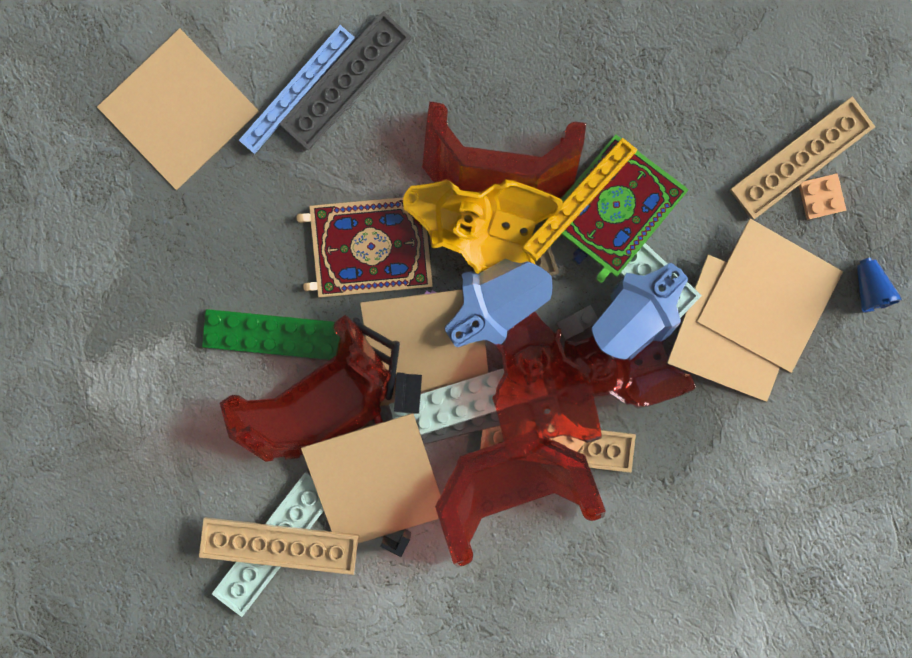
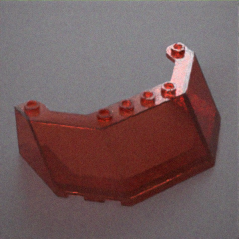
(480, 168)
(319, 407)
(492, 483)

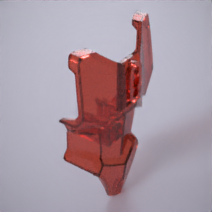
(540, 379)
(623, 379)

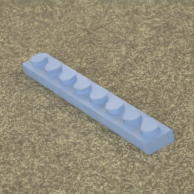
(297, 89)

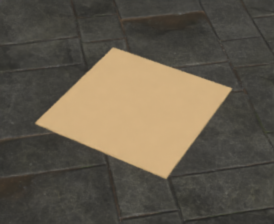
(178, 109)
(770, 296)
(424, 344)
(715, 356)
(374, 479)

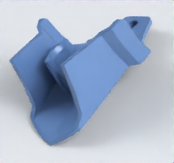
(498, 301)
(640, 312)

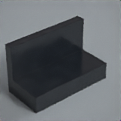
(408, 393)
(396, 547)

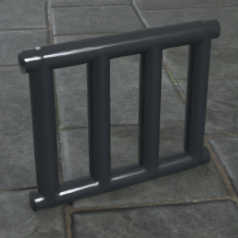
(390, 360)

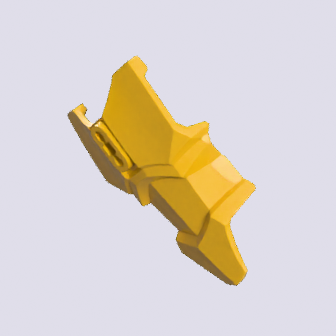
(474, 220)

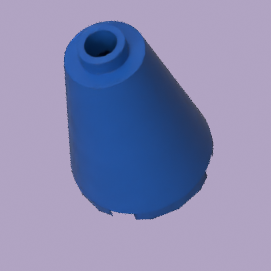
(875, 286)

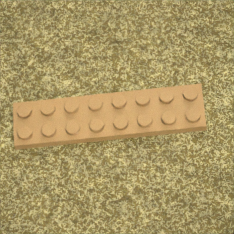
(802, 158)
(610, 452)
(278, 546)

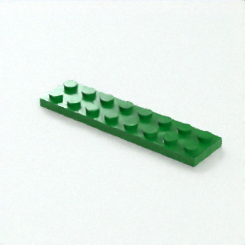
(270, 334)

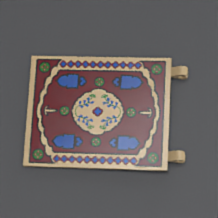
(367, 248)

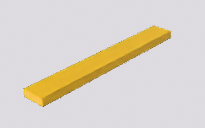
(579, 199)

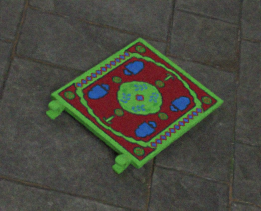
(623, 211)

